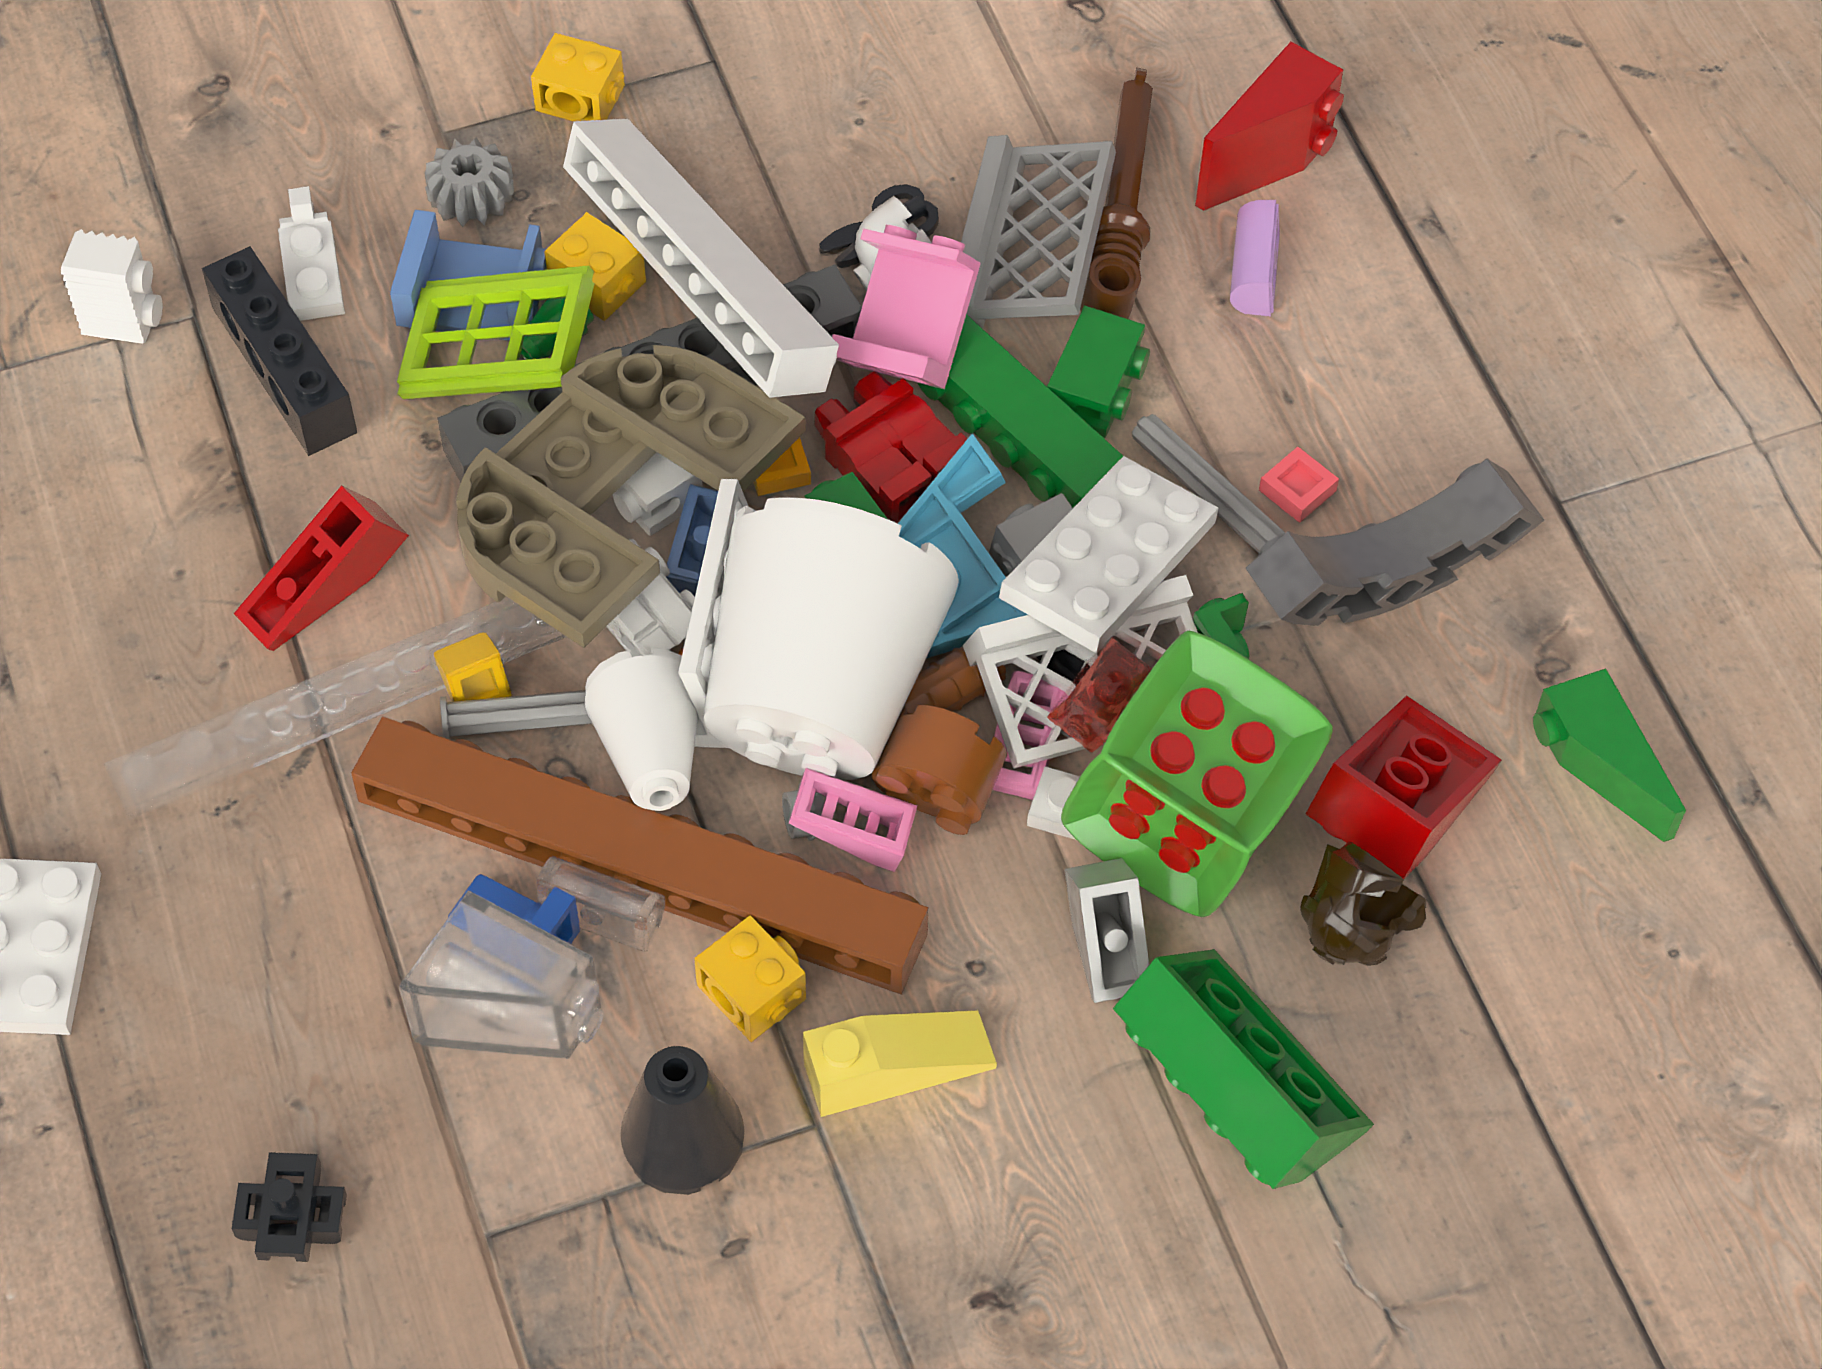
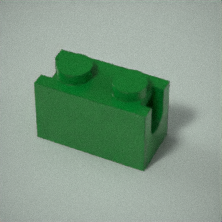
(1099, 367)

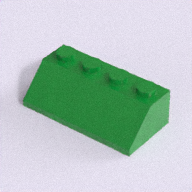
(1240, 1066)

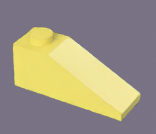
(892, 1056)

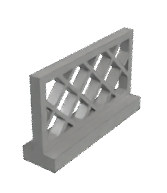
(993, 229)

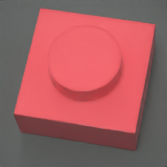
(1298, 484)

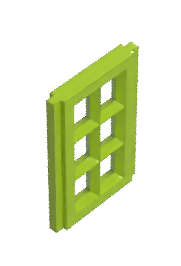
(512, 374)

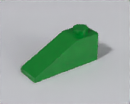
(1606, 750)

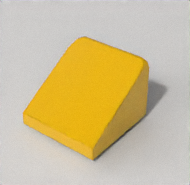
(472, 669)

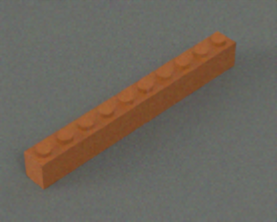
(699, 872)

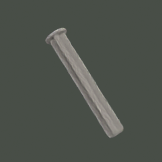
(1205, 481)
(513, 713)

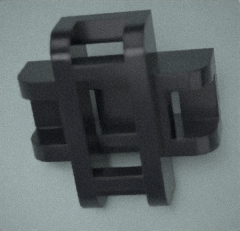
(289, 1201)

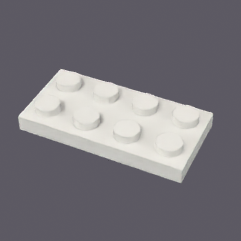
(1108, 554)

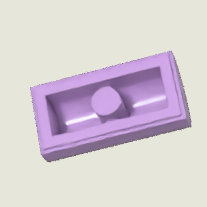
(1255, 258)

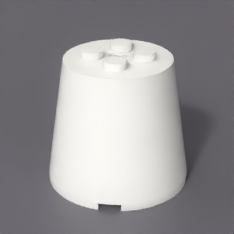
(821, 635)

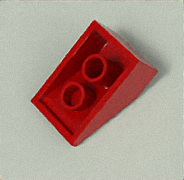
(1272, 127)
(1402, 786)

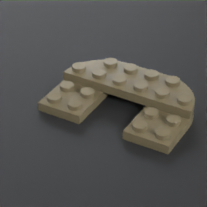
(532, 502)

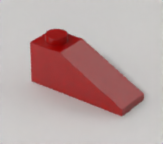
(321, 568)

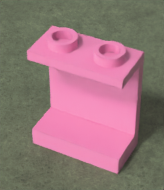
(911, 307)

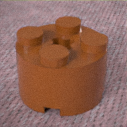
(940, 766)

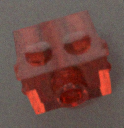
(1099, 694)

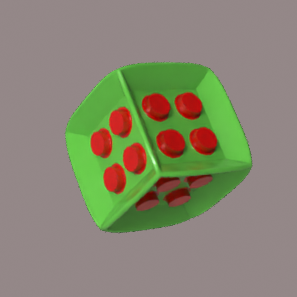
(1196, 773)

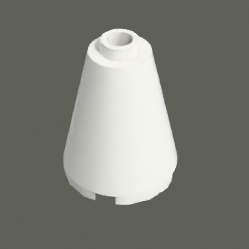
(645, 724)

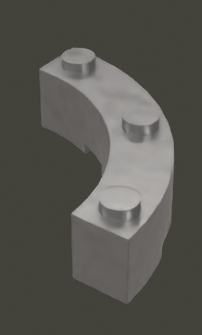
(1396, 559)

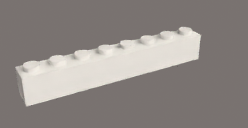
(701, 258)

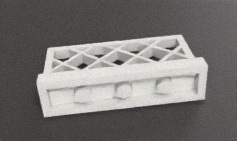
(702, 627)
(1026, 638)

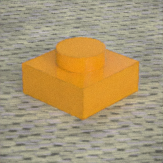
(786, 473)

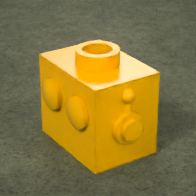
(577, 79)
(615, 262)
(751, 977)

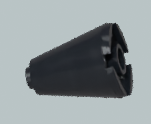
(681, 1124)

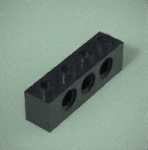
(280, 351)

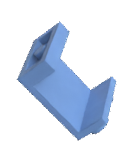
(431, 259)

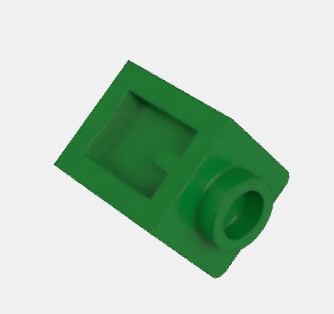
(1224, 621)

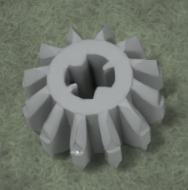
(469, 181)

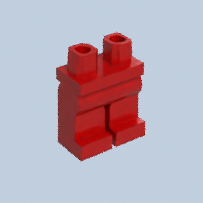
(887, 442)

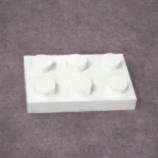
(43, 941)

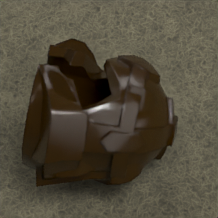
(1358, 907)

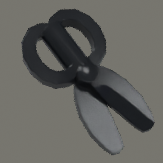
(847, 235)

